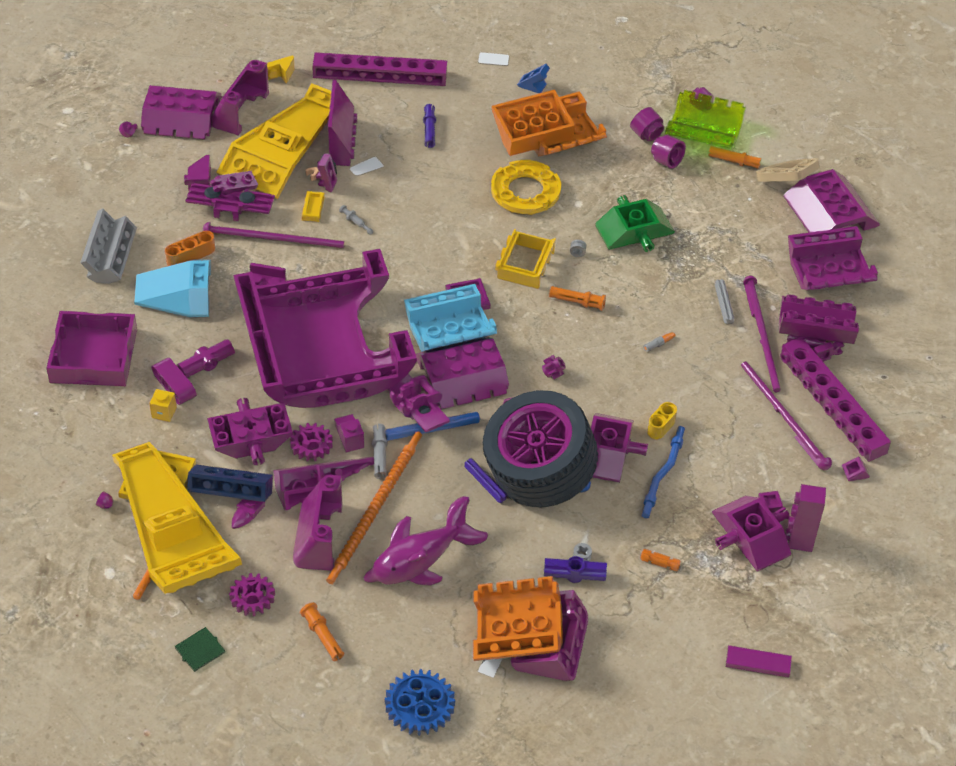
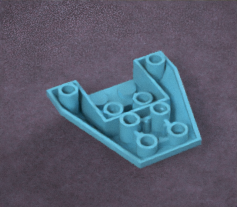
(176, 288)

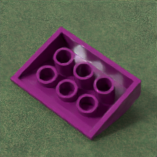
(341, 127)

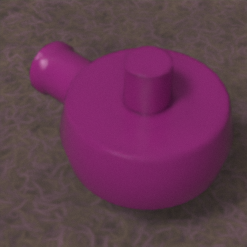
(127, 129)

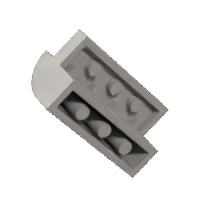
(108, 247)

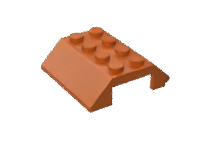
(584, 131)
(518, 619)

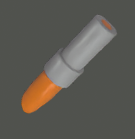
(659, 341)

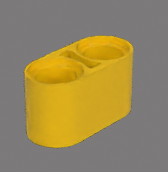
(662, 420)

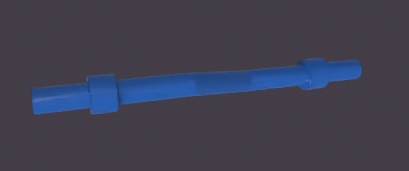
(650, 498)

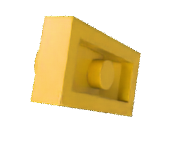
(281, 68)

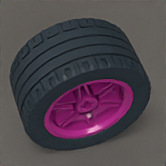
(540, 448)

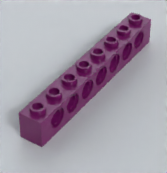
(379, 69)
(835, 399)

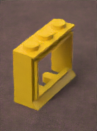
(519, 275)

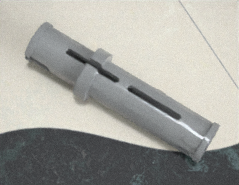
(379, 444)

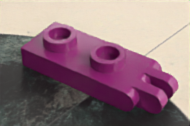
(234, 182)

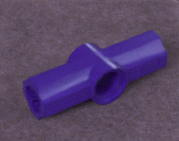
(584, 569)

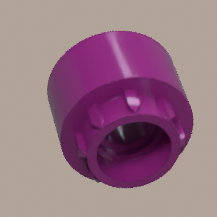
(647, 124)
(668, 151)

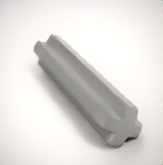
(724, 301)

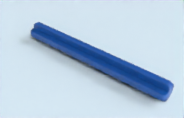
(409, 430)

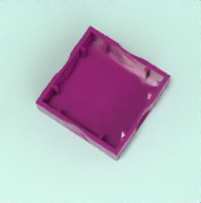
(92, 348)

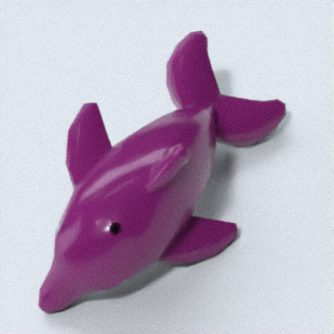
(413, 554)

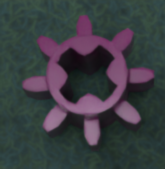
(553, 367)

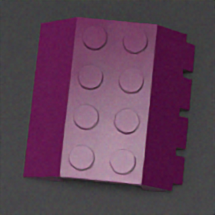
(179, 110)
(829, 258)
(464, 371)

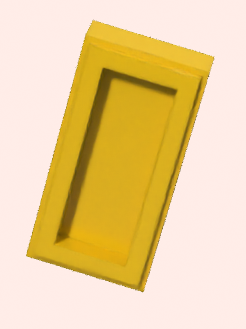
(313, 206)

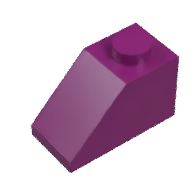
(199, 172)

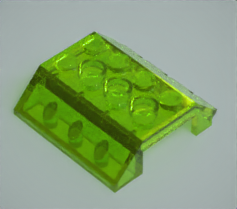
(706, 121)

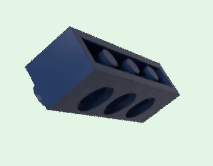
(230, 483)

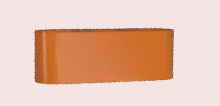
(190, 248)

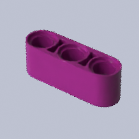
(174, 380)

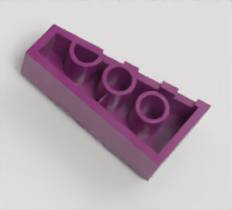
(805, 517)

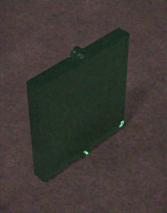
(199, 649)

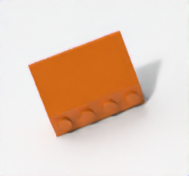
(532, 120)

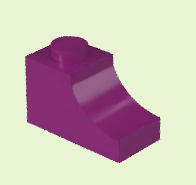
(350, 432)

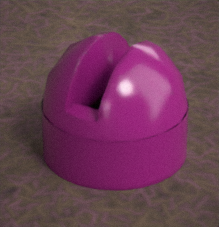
(104, 500)

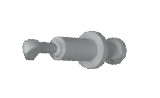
(351, 216)

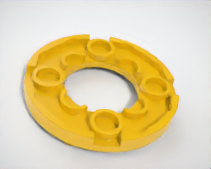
(525, 168)

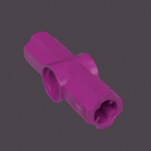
(206, 358)

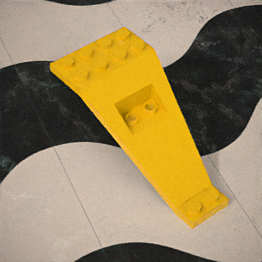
(171, 526)

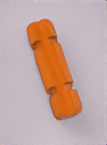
(660, 559)

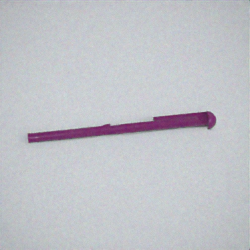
(273, 236)
(749, 284)
(822, 462)

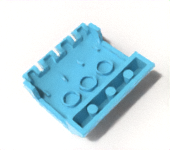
(448, 318)

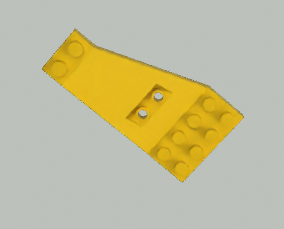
(272, 158)

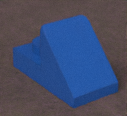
(535, 79)

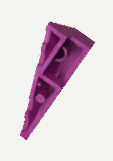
(297, 482)

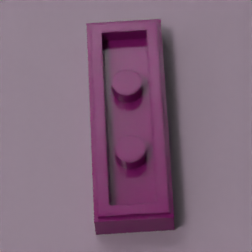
(758, 661)

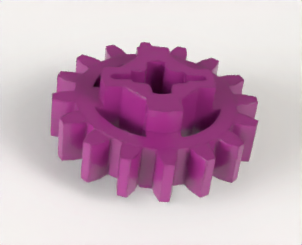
(311, 442)
(252, 594)

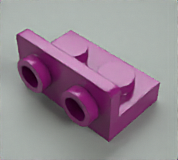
(267, 274)

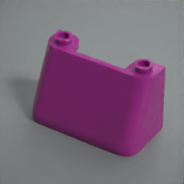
(248, 85)
(312, 539)
(561, 664)

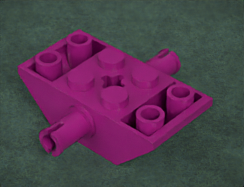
(250, 430)
(613, 444)
(754, 531)

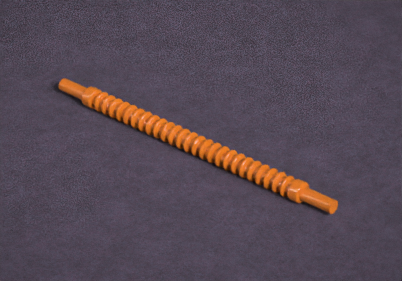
(362, 527)

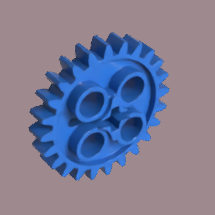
(419, 702)

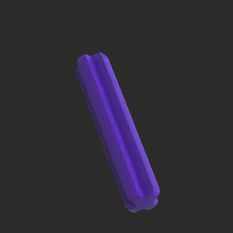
(485, 480)

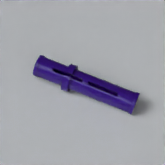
(429, 121)

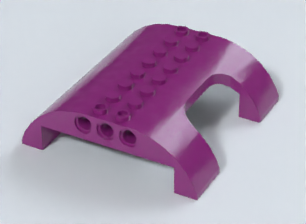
(312, 340)

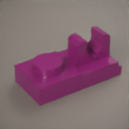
(326, 173)

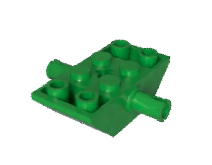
(633, 224)

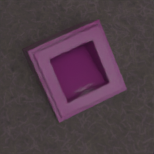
(855, 469)

